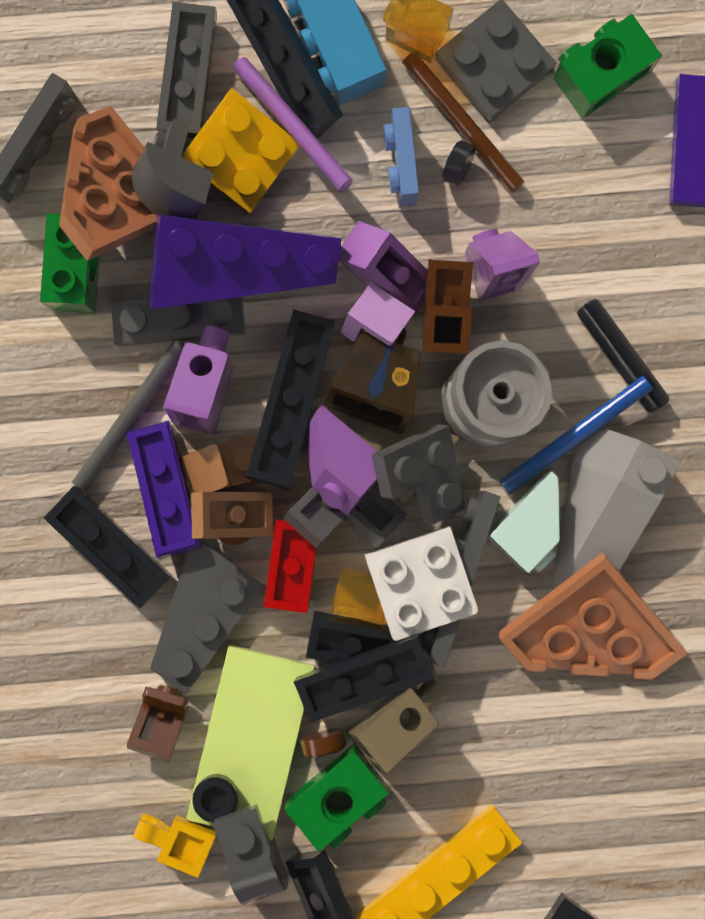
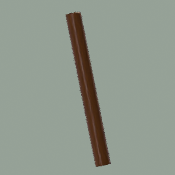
(463, 122)

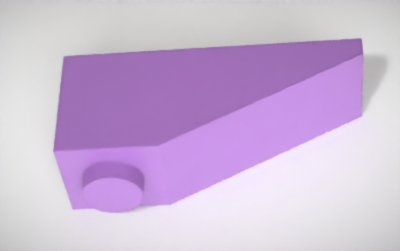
(500, 263)

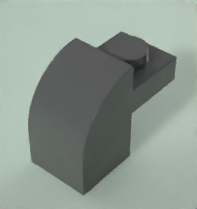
(168, 181)
(251, 858)

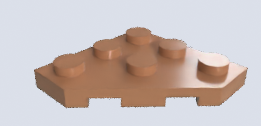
(99, 196)
(593, 628)

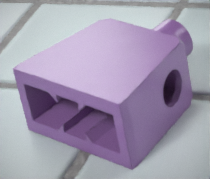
(194, 399)

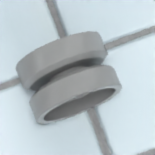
(516, 379)

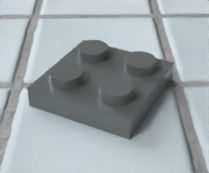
(495, 60)

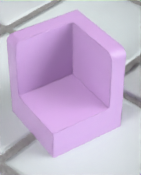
(378, 315)

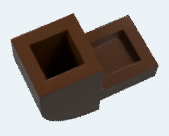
(446, 307)

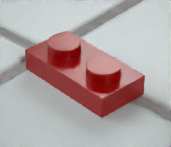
(289, 570)

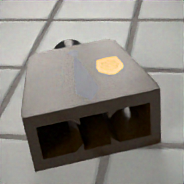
(377, 382)

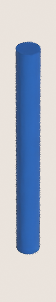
(576, 434)

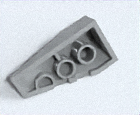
(610, 499)

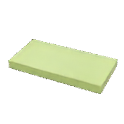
(254, 730)

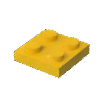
(241, 150)

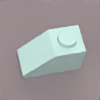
(531, 526)

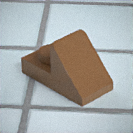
(219, 466)
(231, 514)

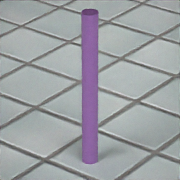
(293, 124)

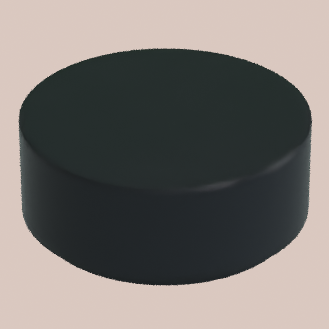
(458, 163)
(215, 797)

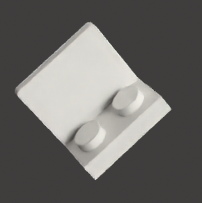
(421, 583)

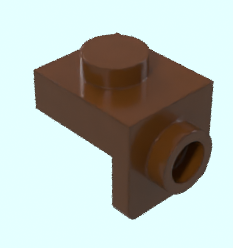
(158, 722)

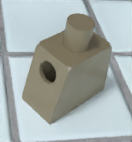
(381, 733)

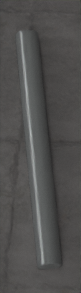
(128, 417)

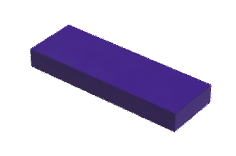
(688, 143)
(163, 489)

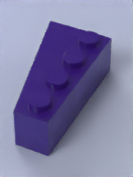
(227, 260)

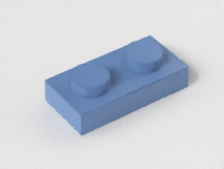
(399, 139)

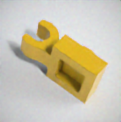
(182, 845)

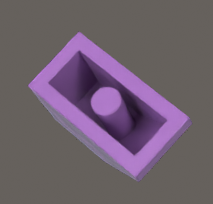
(383, 260)
(338, 461)

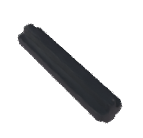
(621, 352)

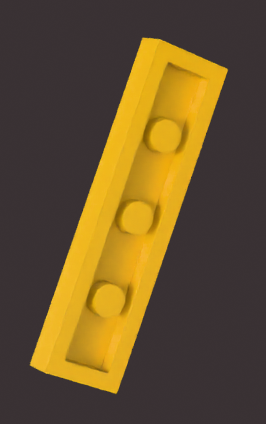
(446, 870)

